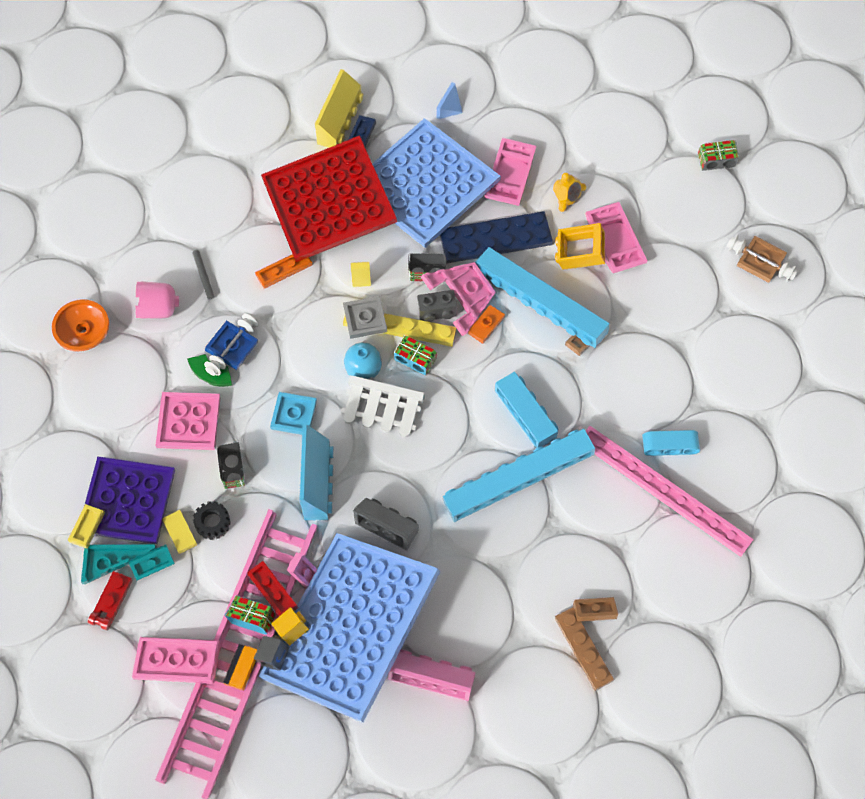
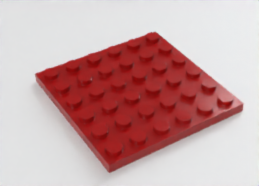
(328, 198)

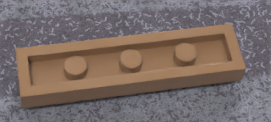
(584, 649)

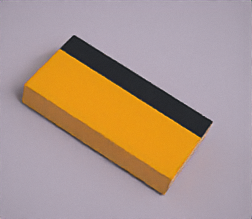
(240, 667)

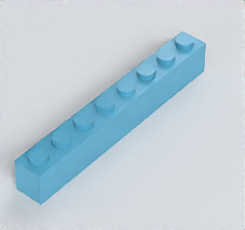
(542, 298)
(518, 475)

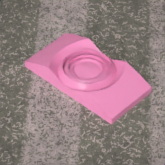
(513, 165)
(621, 244)

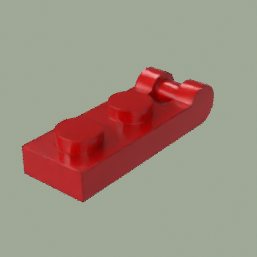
(110, 600)

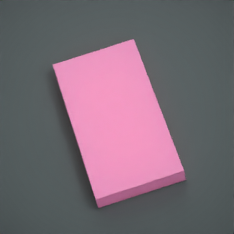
(176, 660)

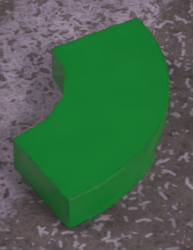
(198, 368)

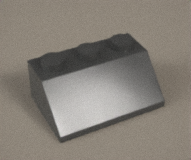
(386, 523)

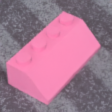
(432, 675)

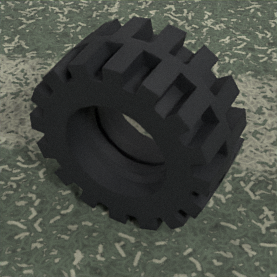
(204, 511)

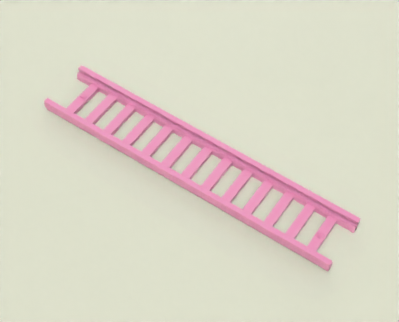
(195, 699)

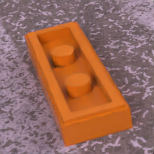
(281, 270)

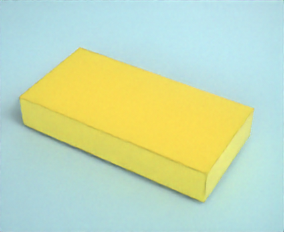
(360, 274)
(86, 526)
(179, 531)

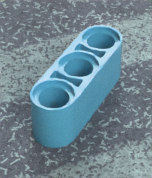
(671, 443)

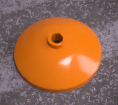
(76, 317)

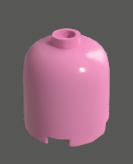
(155, 300)

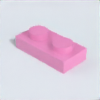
(302, 569)

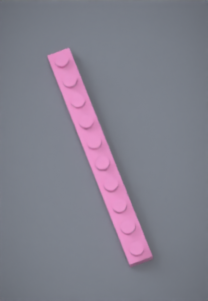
(669, 493)

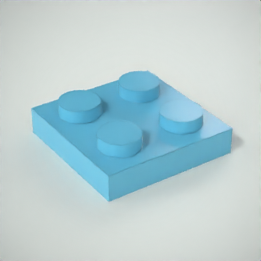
(292, 412)

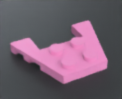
(469, 288)

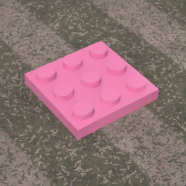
(188, 421)

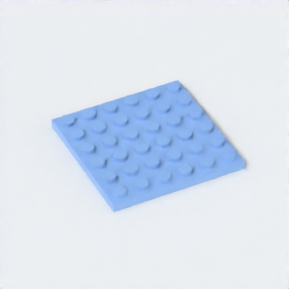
(431, 181)

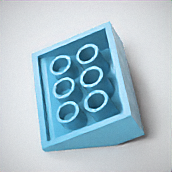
(315, 475)

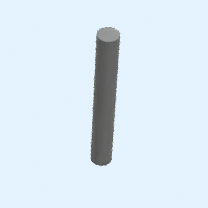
(203, 274)

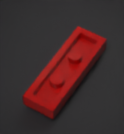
(271, 588)

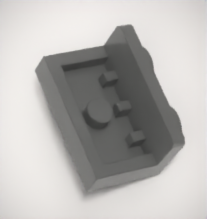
(437, 305)

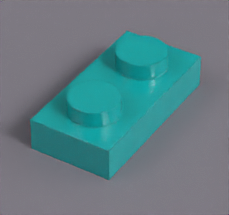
(151, 562)

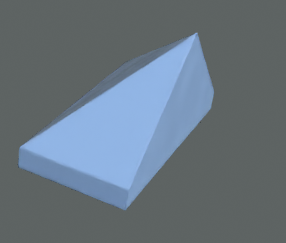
(449, 103)

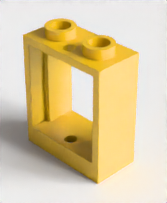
(578, 233)

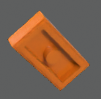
(486, 324)

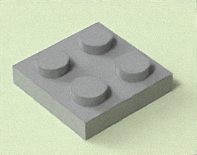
(365, 317)

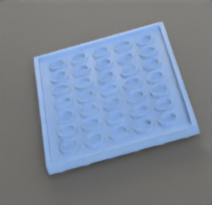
(357, 623)

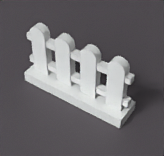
(392, 403)

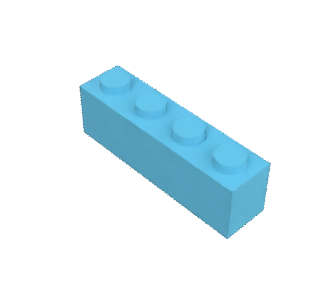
(526, 410)

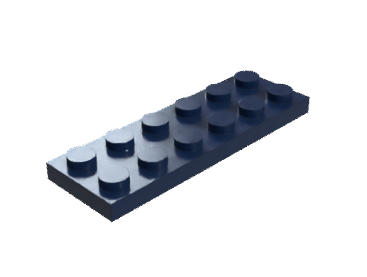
(501, 235)

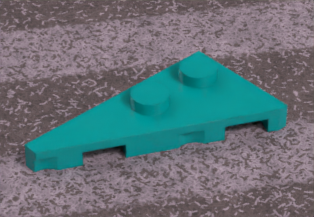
(104, 559)

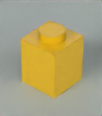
(290, 626)

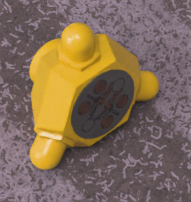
(568, 190)

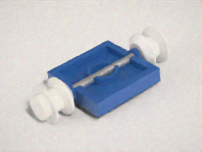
(231, 344)

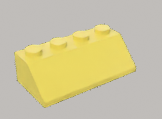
(338, 110)

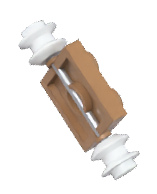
(762, 259)

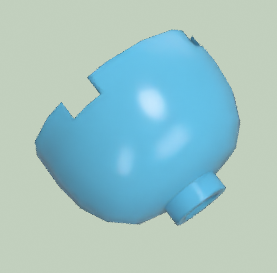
(362, 360)

